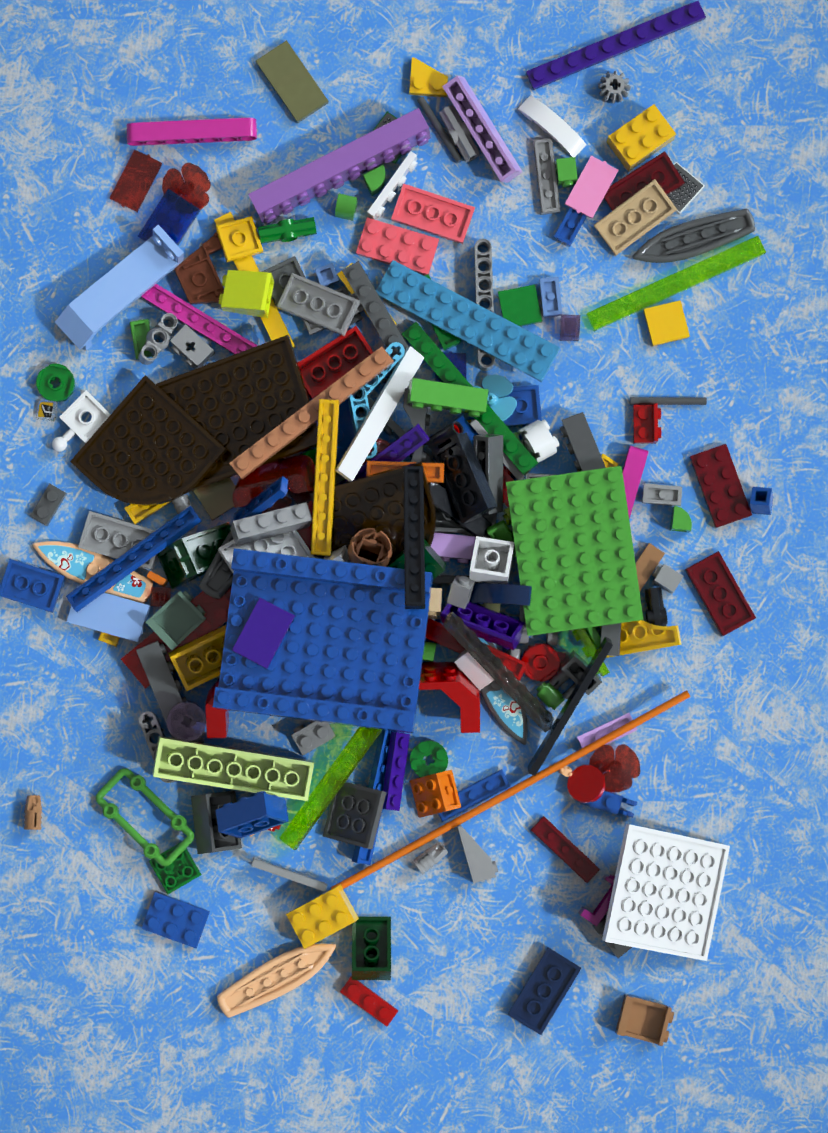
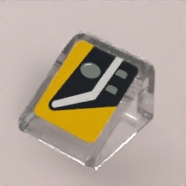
(46, 410)

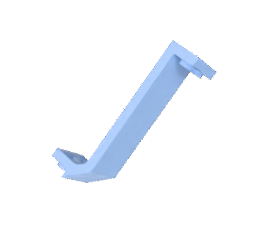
(119, 288)

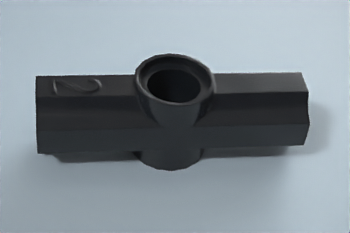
(655, 612)

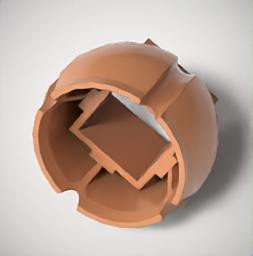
(372, 542)

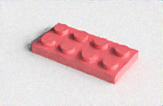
(433, 213)
(389, 243)

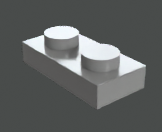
(662, 494)

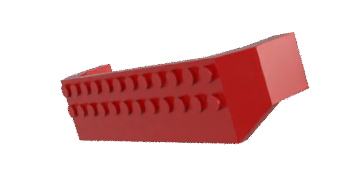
(433, 677)

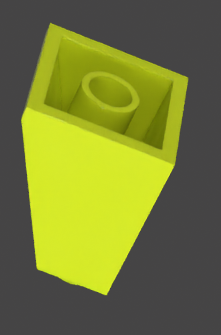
(247, 292)

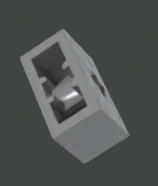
(187, 337)

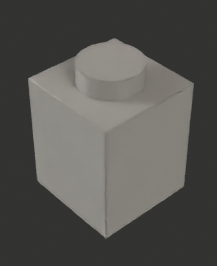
(667, 578)
(460, 591)

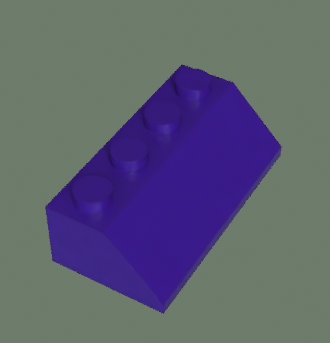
(488, 624)

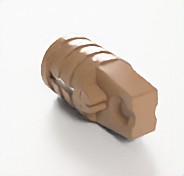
(33, 813)

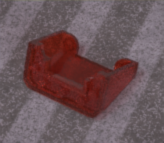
(297, 469)

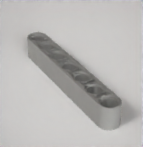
(484, 295)

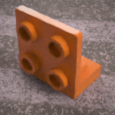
(435, 793)

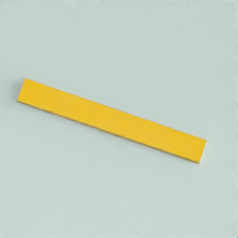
(274, 324)
(324, 477)

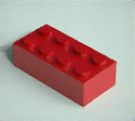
(333, 361)

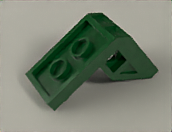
(192, 555)

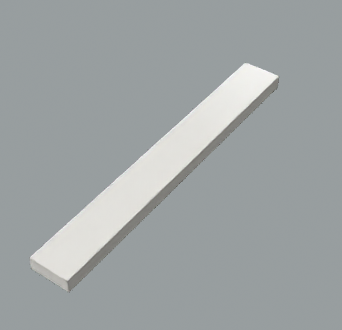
(379, 414)

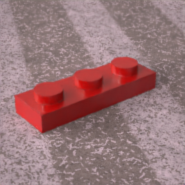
(369, 1001)

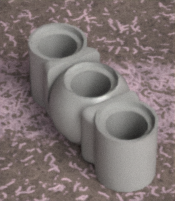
(162, 331)

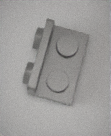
(312, 736)

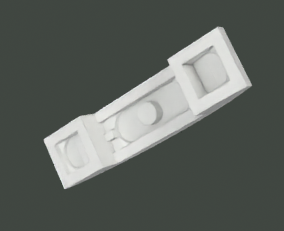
(553, 125)

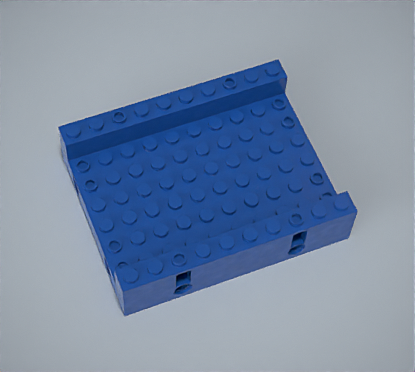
(345, 656)

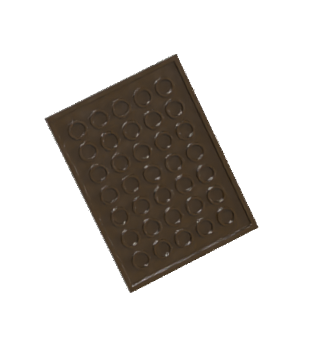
(244, 401)

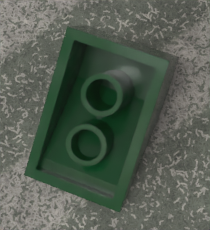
(371, 948)

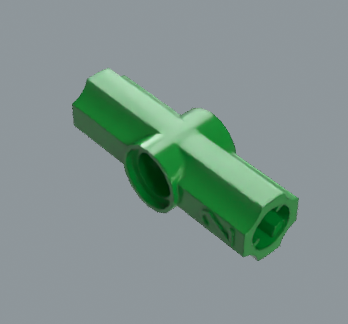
(287, 230)

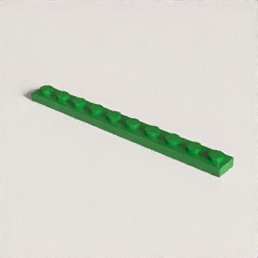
(450, 374)

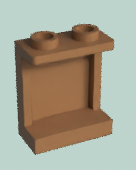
(644, 1020)

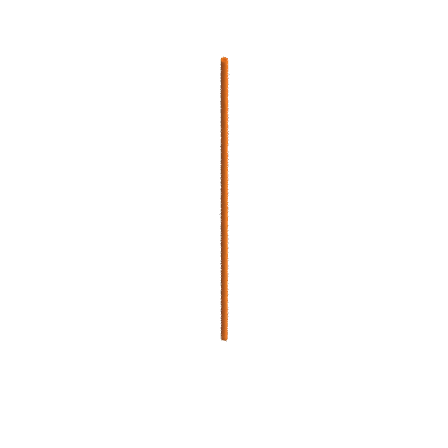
(513, 790)

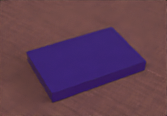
(263, 633)

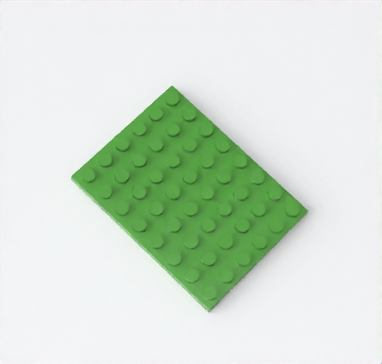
(575, 550)

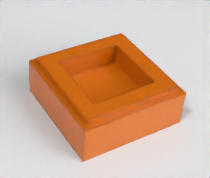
(157, 579)

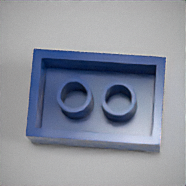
(252, 815)

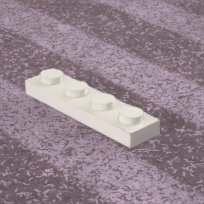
(388, 192)

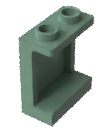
(176, 619)

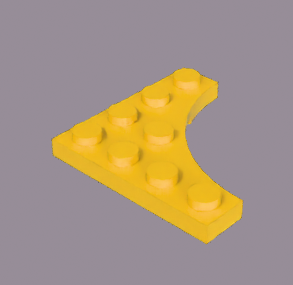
(644, 636)

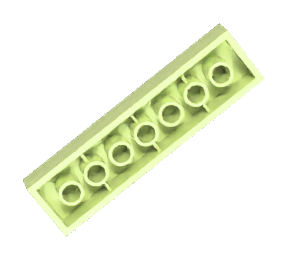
(233, 768)

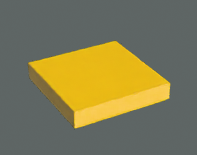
(239, 239)
(666, 323)

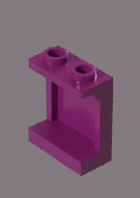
(602, 907)

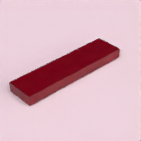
(565, 849)

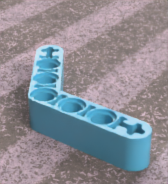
(366, 389)

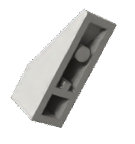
(478, 861)

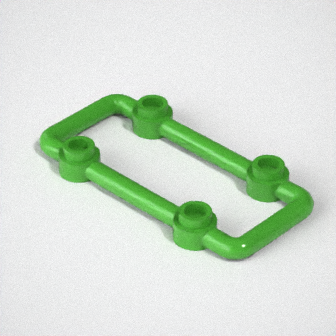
(150, 850)

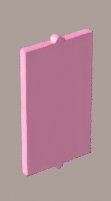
(591, 187)

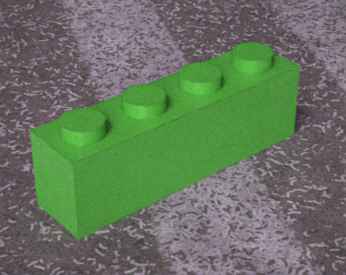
(447, 397)

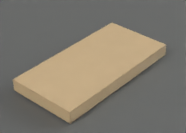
(635, 217)

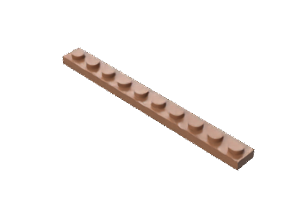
(308, 414)

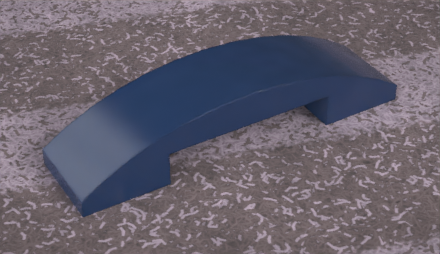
(501, 594)

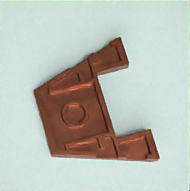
(199, 275)

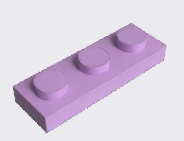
(593, 735)

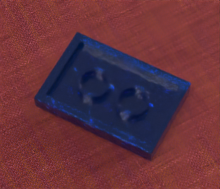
(172, 215)

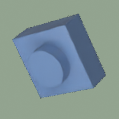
(327, 275)

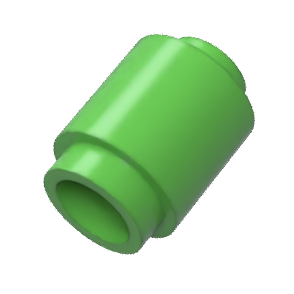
(549, 695)

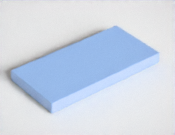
(112, 616)

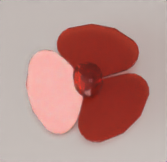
(193, 188)
(620, 766)

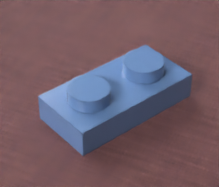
(550, 297)

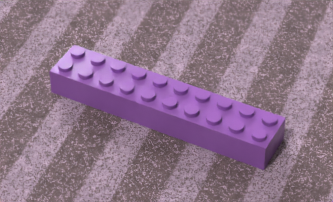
(340, 166)

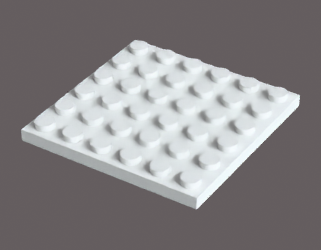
(665, 892)

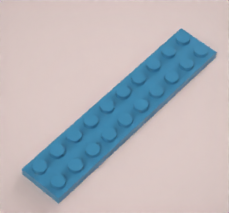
(467, 321)

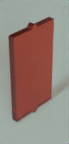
(136, 181)

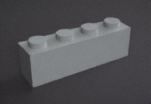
(271, 524)

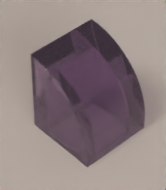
(569, 327)

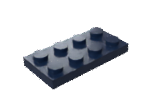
(544, 991)

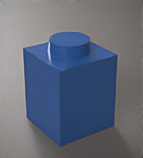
(761, 500)

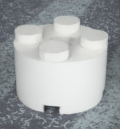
(538, 440)

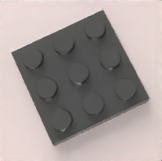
(355, 815)

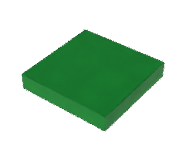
(520, 305)

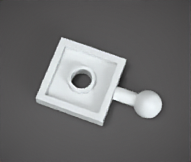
(72, 418)

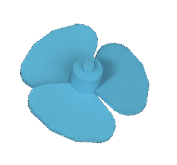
(499, 387)

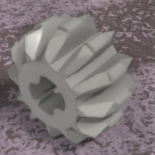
(607, 88)

